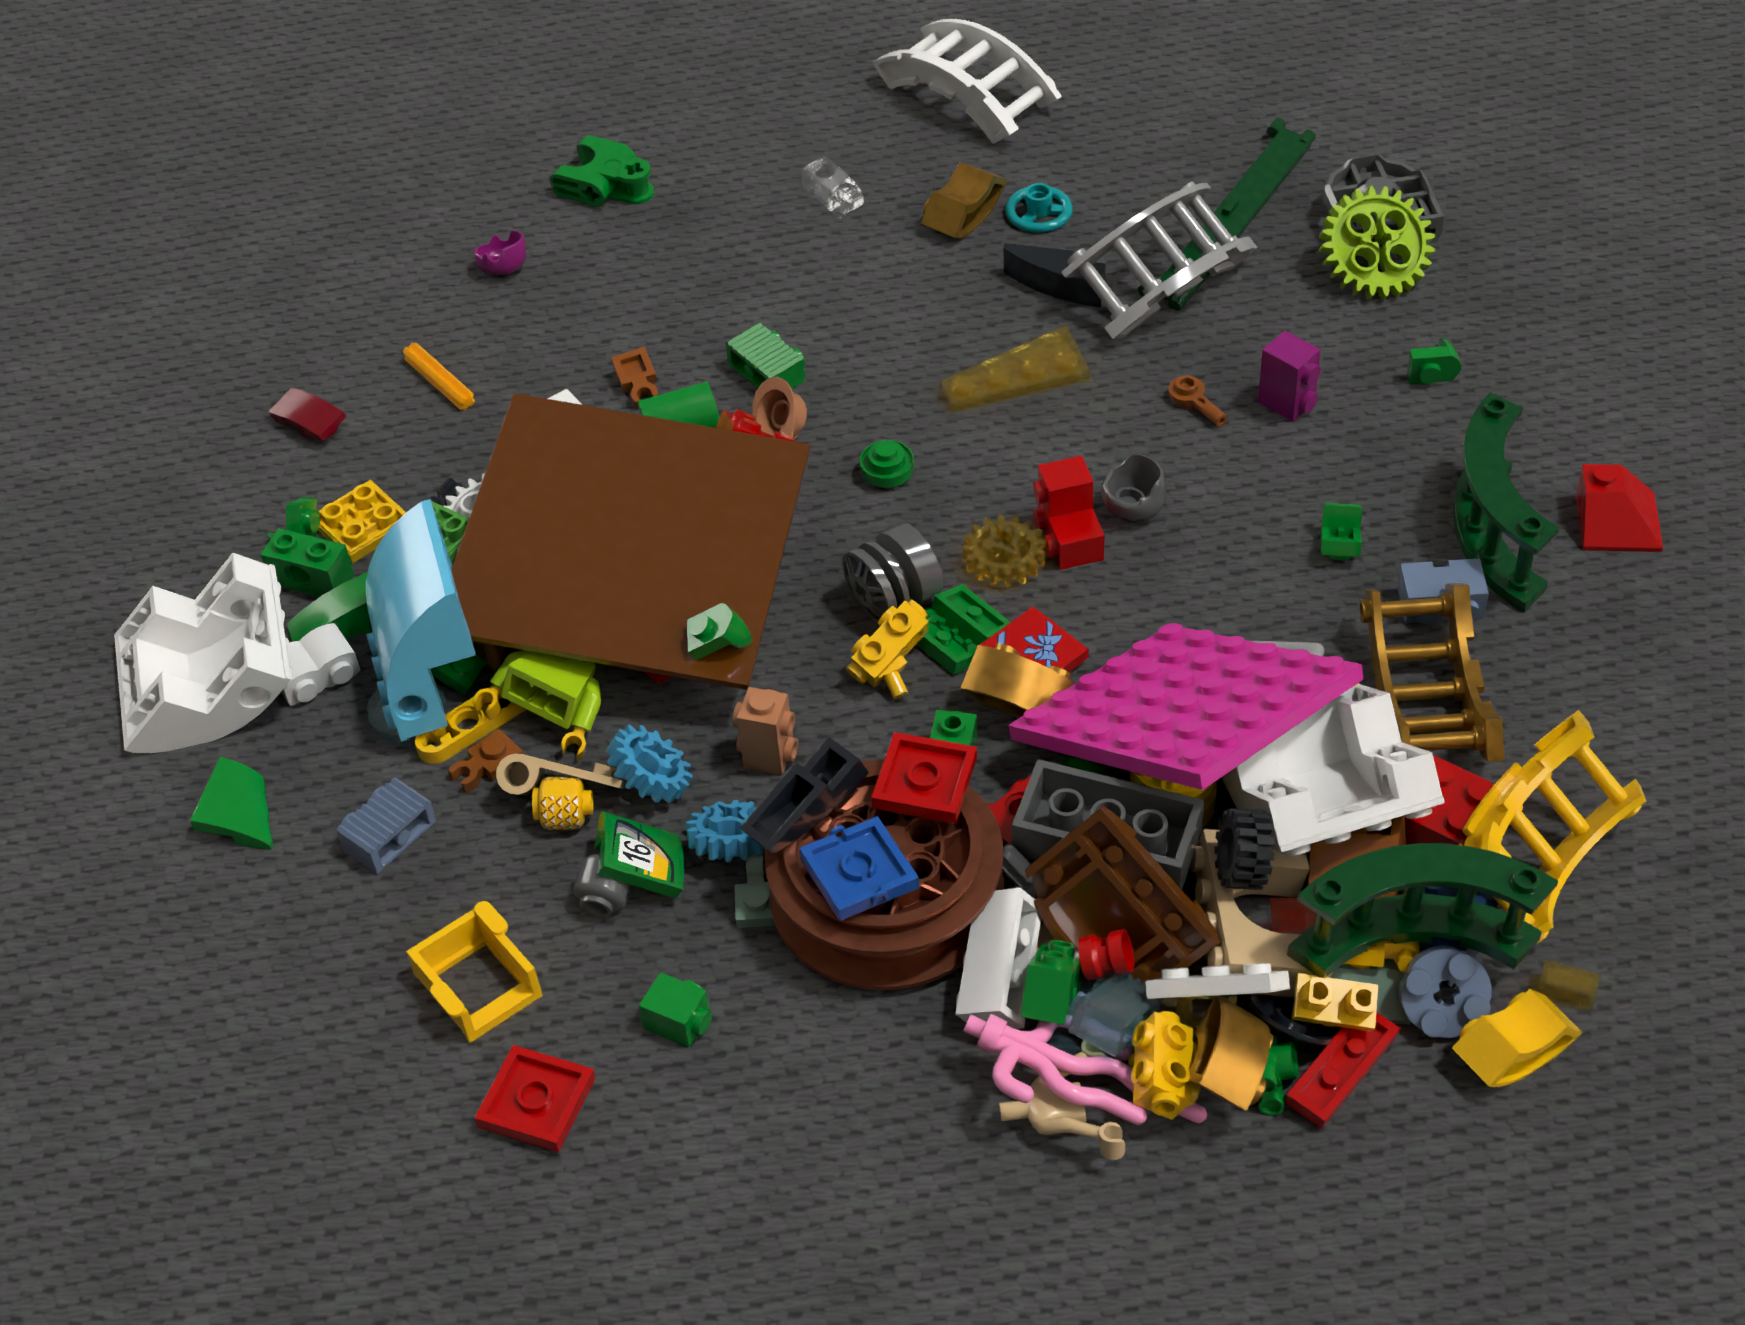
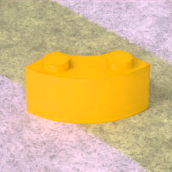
(1515, 1040)

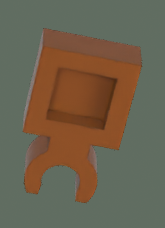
(635, 374)
(483, 760)

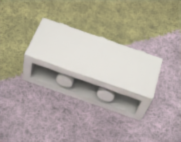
(998, 957)

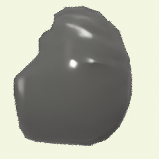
(1134, 488)

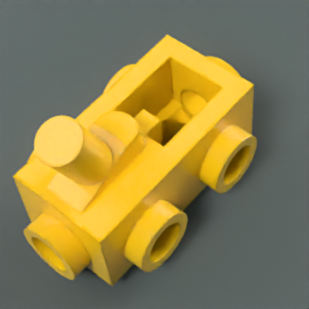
(884, 652)
(1163, 1065)

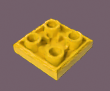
(359, 519)

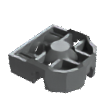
(1388, 173)

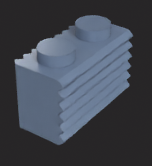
(385, 825)

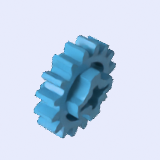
(649, 764)
(719, 831)

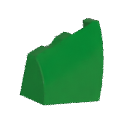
(235, 805)

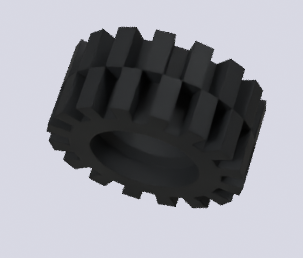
(1244, 849)

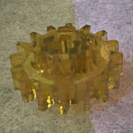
(1004, 550)

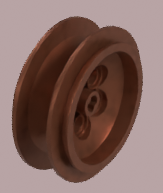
(909, 936)

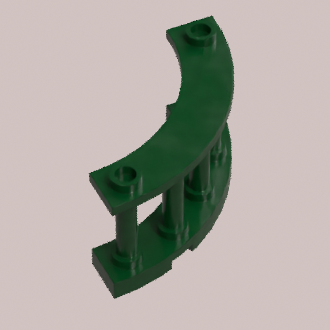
(1491, 506)
(1353, 919)

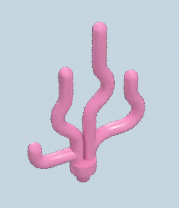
(1033, 1051)

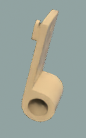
(522, 773)

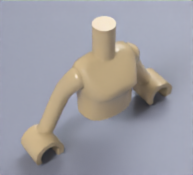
(1054, 1115)

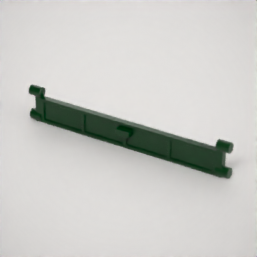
(1249, 194)

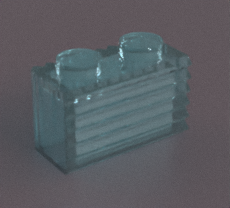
(1111, 1012)

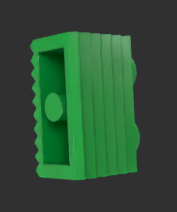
(764, 355)

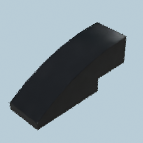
(1042, 268)
(805, 796)

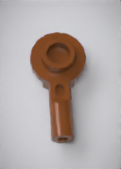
(1189, 393)

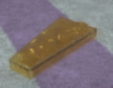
(1022, 371)

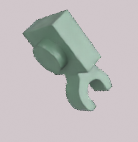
(753, 898)

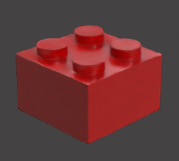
(1461, 795)

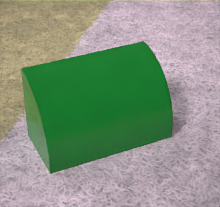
(686, 405)

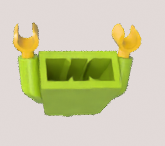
(550, 687)

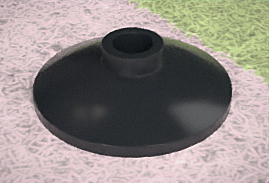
(1278, 1016)

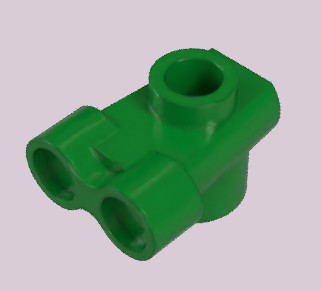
(1280, 1065)

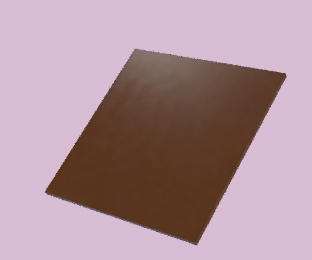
(619, 530)

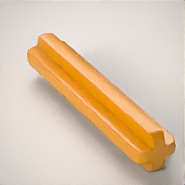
(438, 376)

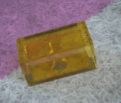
(1569, 984)

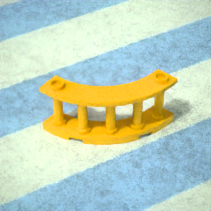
(1505, 800)

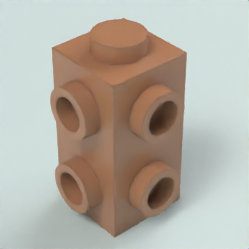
(765, 730)

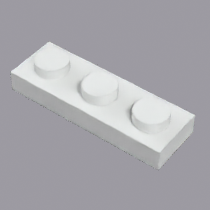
(1217, 981)

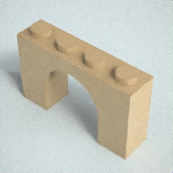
(1240, 938)

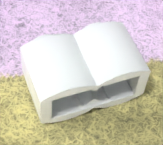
(319, 662)

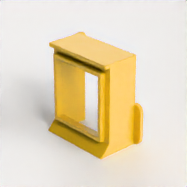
(456, 942)

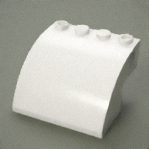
(202, 663)
(1337, 774)

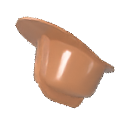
(779, 408)

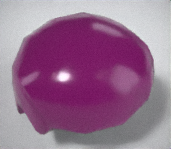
(502, 256)

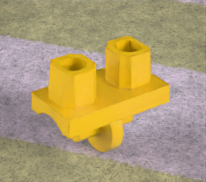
(1335, 1002)

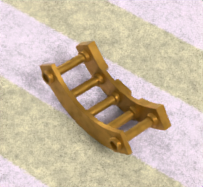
(1478, 719)

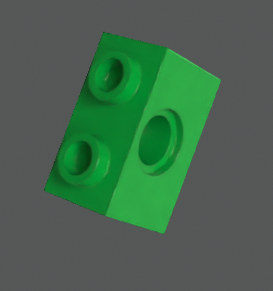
(307, 562)
(1052, 982)

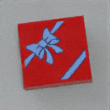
(1040, 641)

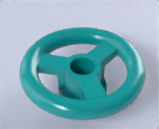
(1039, 204)

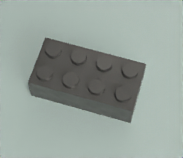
(1065, 796)

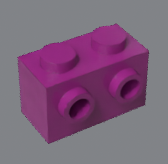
(1289, 376)

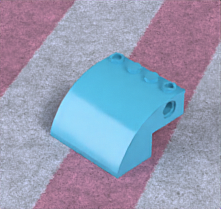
(414, 620)

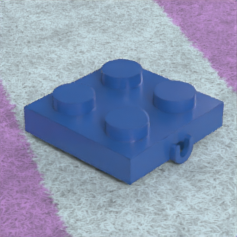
(858, 868)

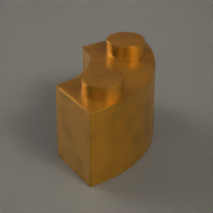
(963, 201)
(1011, 682)
(1231, 1053)

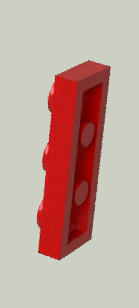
(1339, 1070)

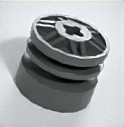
(892, 570)

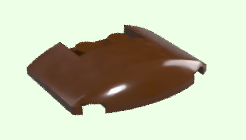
(1109, 882)

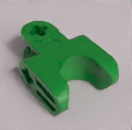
(607, 172)

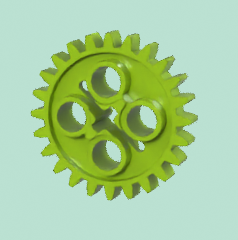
(1407, 242)

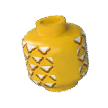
(561, 803)

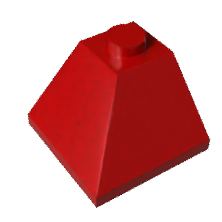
(1616, 511)

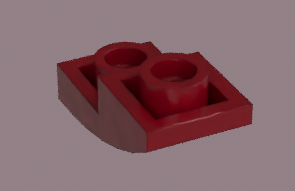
(308, 413)

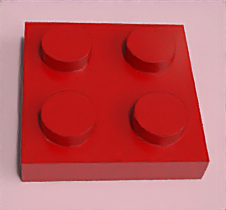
(924, 777)
(535, 1098)

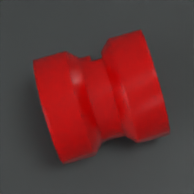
(1106, 954)

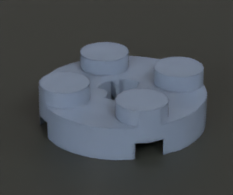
(1422, 981)

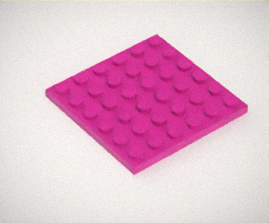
(1186, 704)

